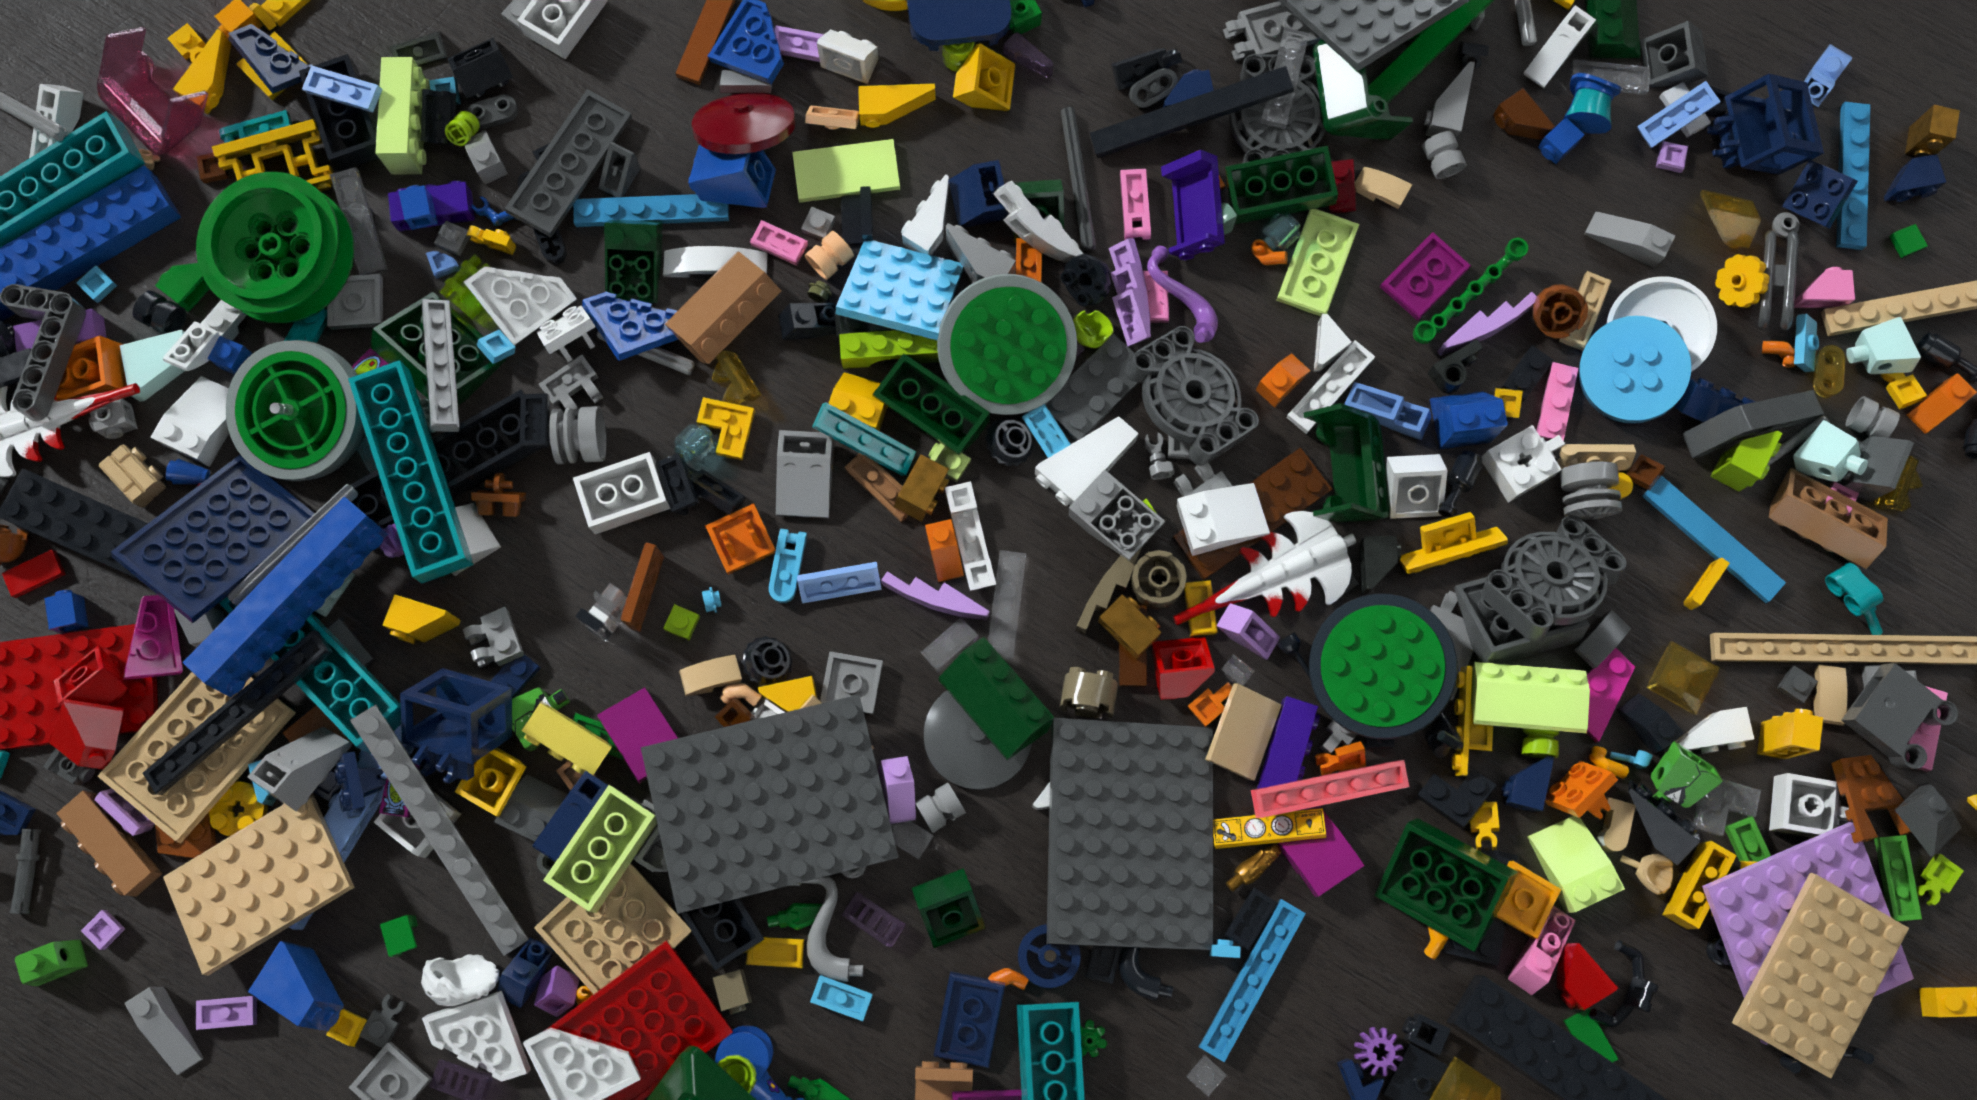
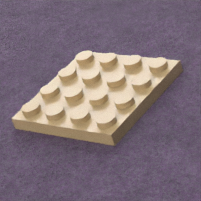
(618, 935)

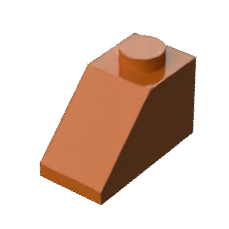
(1282, 379)
(1941, 403)
(944, 550)

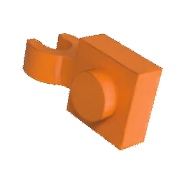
(1209, 705)
(1345, 759)

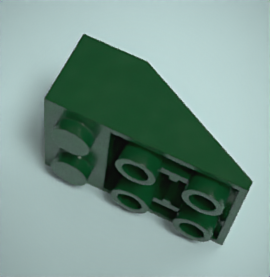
(633, 259)

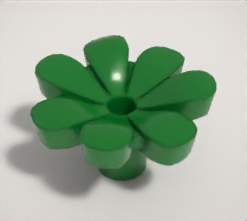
(1095, 1034)

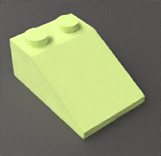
(1575, 864)

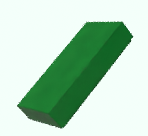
(1590, 1033)

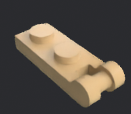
(1619, 454)

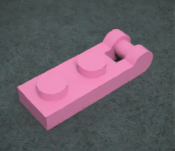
(1135, 203)

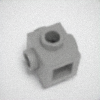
(113, 419)

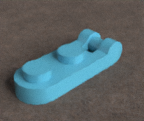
(786, 566)

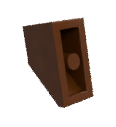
(1522, 117)

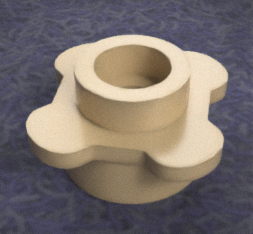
(148, 158)

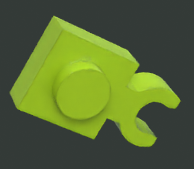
(1940, 876)

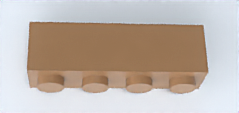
(109, 845)

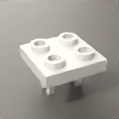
(566, 329)

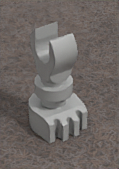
(1159, 468)

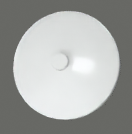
(1677, 305)

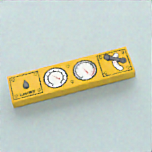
(1270, 829)

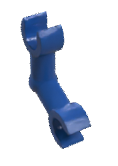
(495, 218)

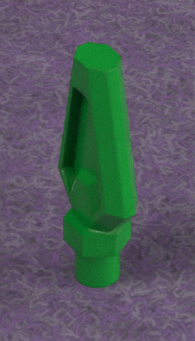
(796, 916)
(815, 1089)

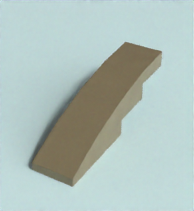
(1115, 578)

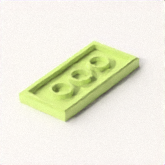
(844, 169)
(1317, 262)

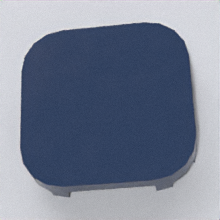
(958, 21)

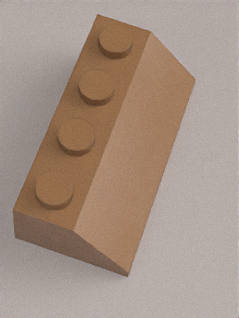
(722, 307)
(1802, 509)

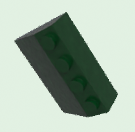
(403, 340)
(1445, 883)

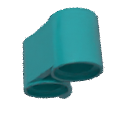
(1861, 595)

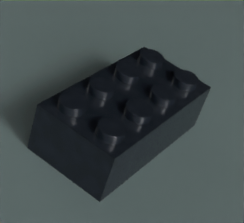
(345, 130)

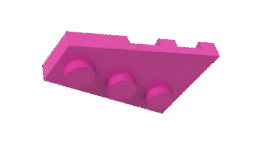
(154, 641)
(1606, 689)

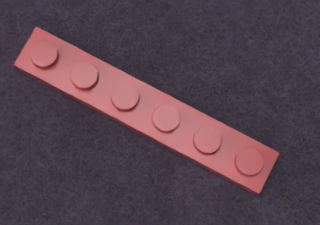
(1329, 788)

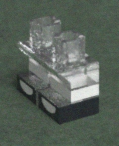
(605, 613)

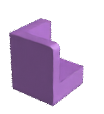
(557, 991)

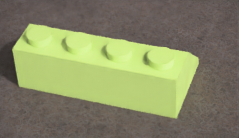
(1530, 697)

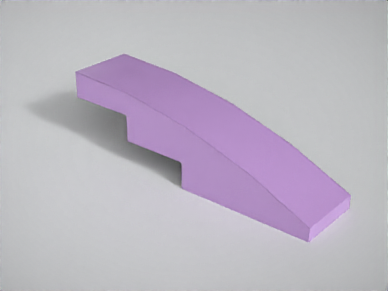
(1131, 290)
(1482, 327)
(945, 600)

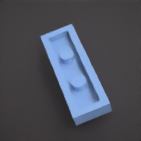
(342, 89)
(1678, 114)
(839, 582)

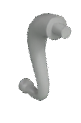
(817, 952)

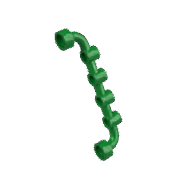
(1426, 330)

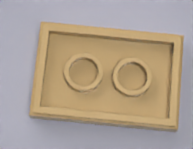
(1243, 732)

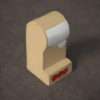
(1616, 826)

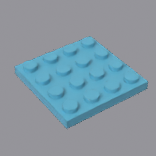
(899, 289)

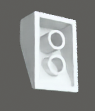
(196, 422)
(1221, 517)

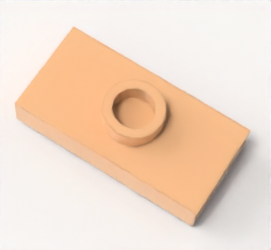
(832, 117)

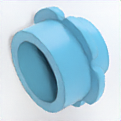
(711, 600)

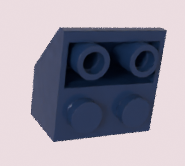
(974, 196)

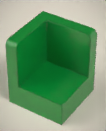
(399, 935)

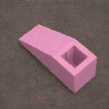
(1541, 955)

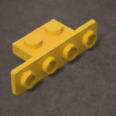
(1450, 541)
(1473, 735)

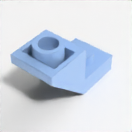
(1825, 73)

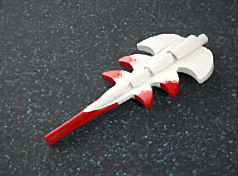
(24, 433)
(1318, 555)

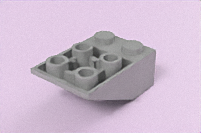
(977, 255)
(804, 474)
(1115, 515)
(299, 767)

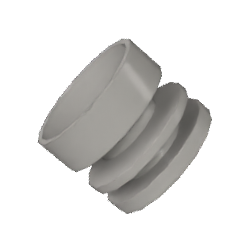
(573, 435)
(1591, 490)

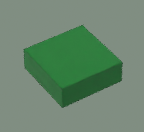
(1908, 241)

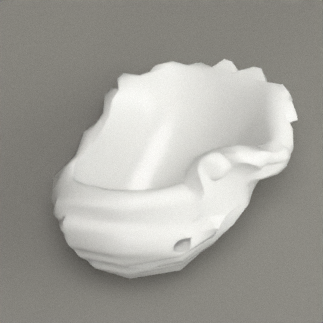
(458, 979)

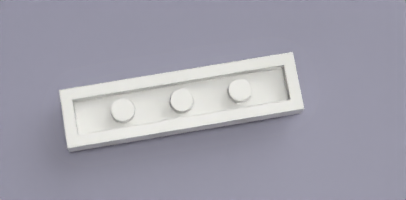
(1331, 384)

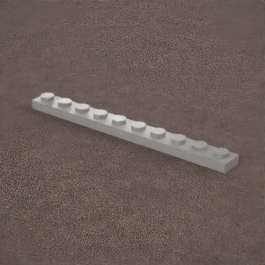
(439, 829)

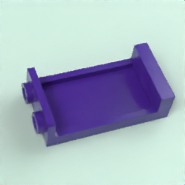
(1196, 204)

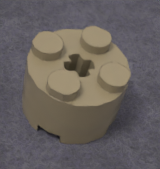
(1168, 569)
(1089, 693)

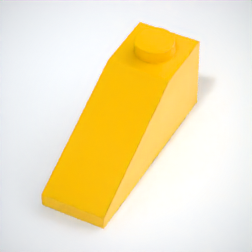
(207, 71)
(889, 102)

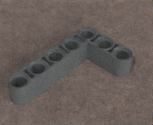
(52, 347)
(1751, 420)

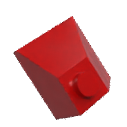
(1181, 666)
(91, 680)
(87, 732)
(1581, 978)

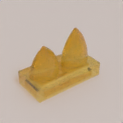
(731, 369)
(1898, 498)

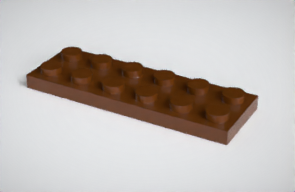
(1282, 489)

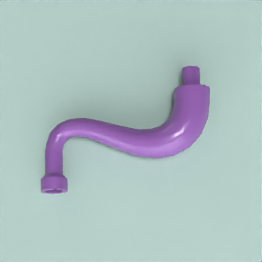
(1204, 313)

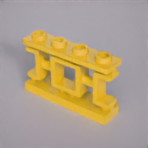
(273, 144)

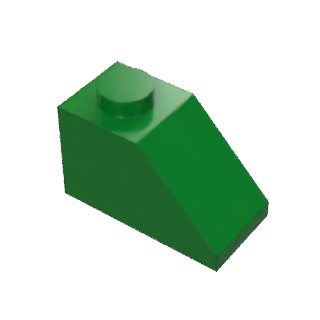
(183, 285)

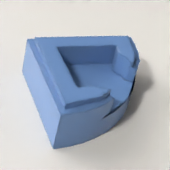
(442, 264)

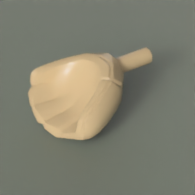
(1653, 871)

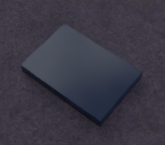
(969, 1019)

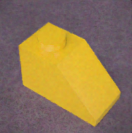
(789, 694)

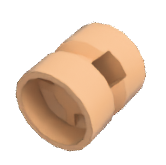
(829, 255)

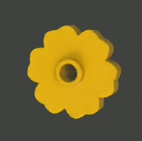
(1742, 281)

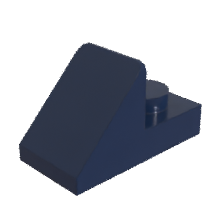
(1352, 1077)

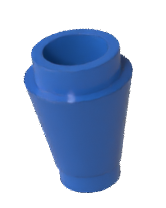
(185, 473)

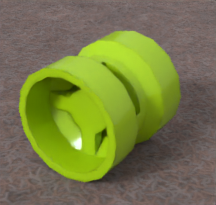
(462, 128)

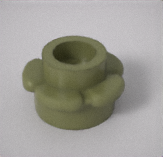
(819, 292)

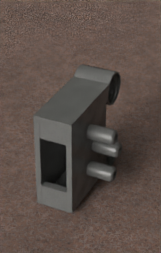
(1892, 711)

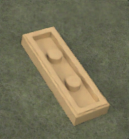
(1594, 291)

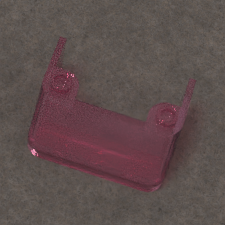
(138, 101)

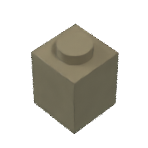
(732, 991)

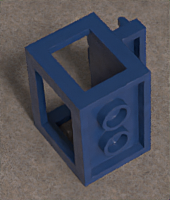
(1768, 132)
(468, 723)

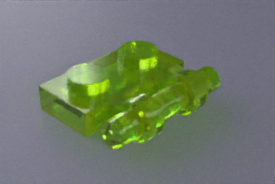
(464, 297)

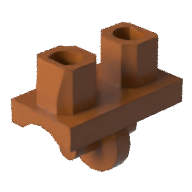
(486, 499)

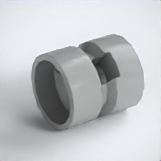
(1444, 156)
(1869, 418)
(940, 807)

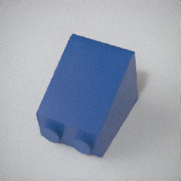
(732, 177)
(1467, 419)
(298, 987)

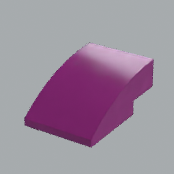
(1322, 860)

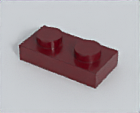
(1345, 182)

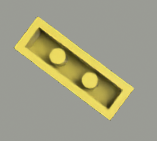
(566, 739)

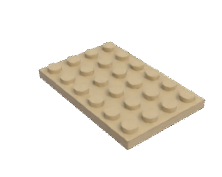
(197, 792)
(257, 883)
(1820, 975)

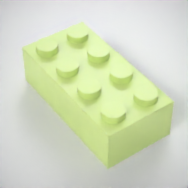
(400, 116)
(601, 849)

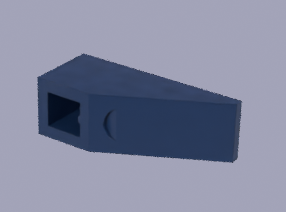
(1706, 402)
(570, 816)

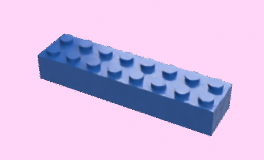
(87, 234)
(285, 598)

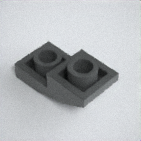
(1602, 639)

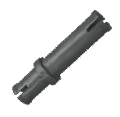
(25, 871)

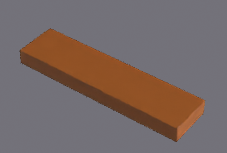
(704, 36)

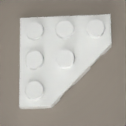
(519, 299)
(480, 1036)
(579, 1066)

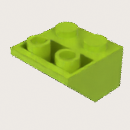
(1747, 461)

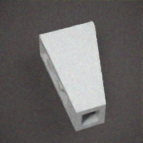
(1082, 462)

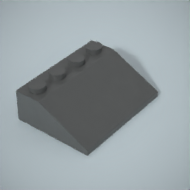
(1499, 641)

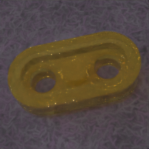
(1830, 373)

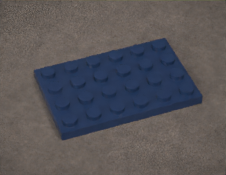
(212, 538)

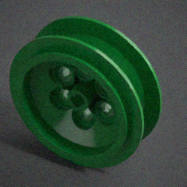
(237, 228)

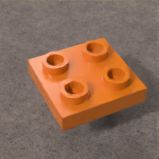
(740, 539)
(1582, 790)

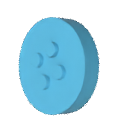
(1634, 369)

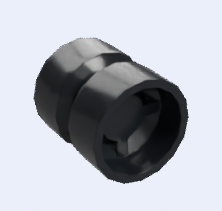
(159, 313)

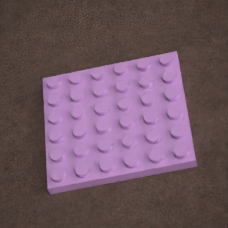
(1758, 898)

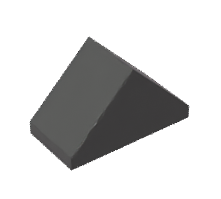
(618, 170)

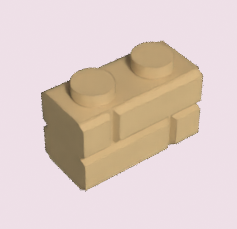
(132, 475)

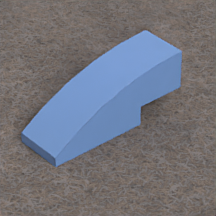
(1390, 410)

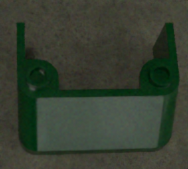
(1346, 99)
(1356, 464)
(698, 1078)

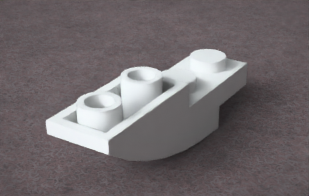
(1042, 234)
(200, 338)

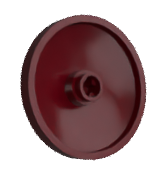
(743, 123)

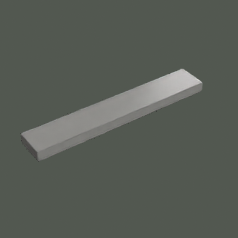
(440, 366)

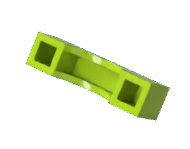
(867, 348)

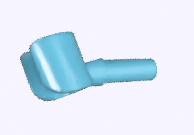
(1640, 761)

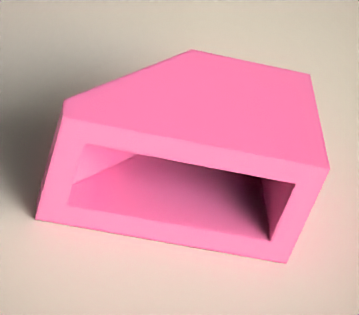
(1828, 290)

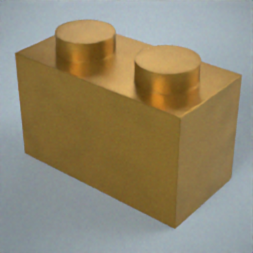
(1932, 131)
(921, 488)
(1130, 626)

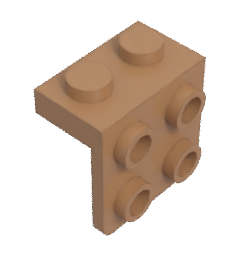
(939, 1082)

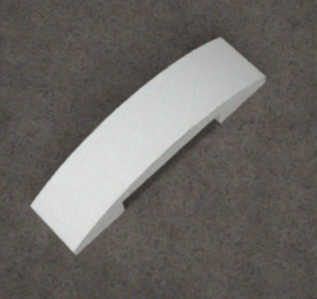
(706, 259)
(970, 536)

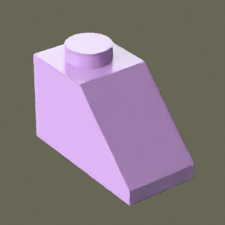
(1248, 630)
(898, 789)

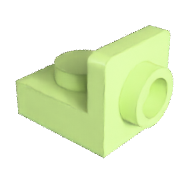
(955, 463)

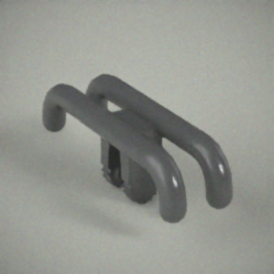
(1781, 280)

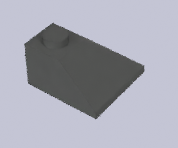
(1929, 818)

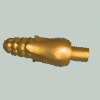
(1253, 867)

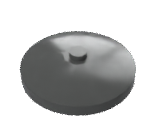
(963, 751)

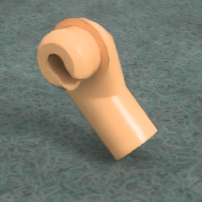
(740, 691)

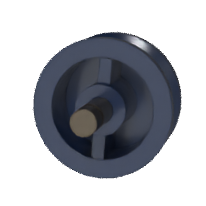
(1047, 963)

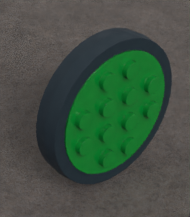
(1383, 666)

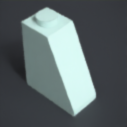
(145, 363)

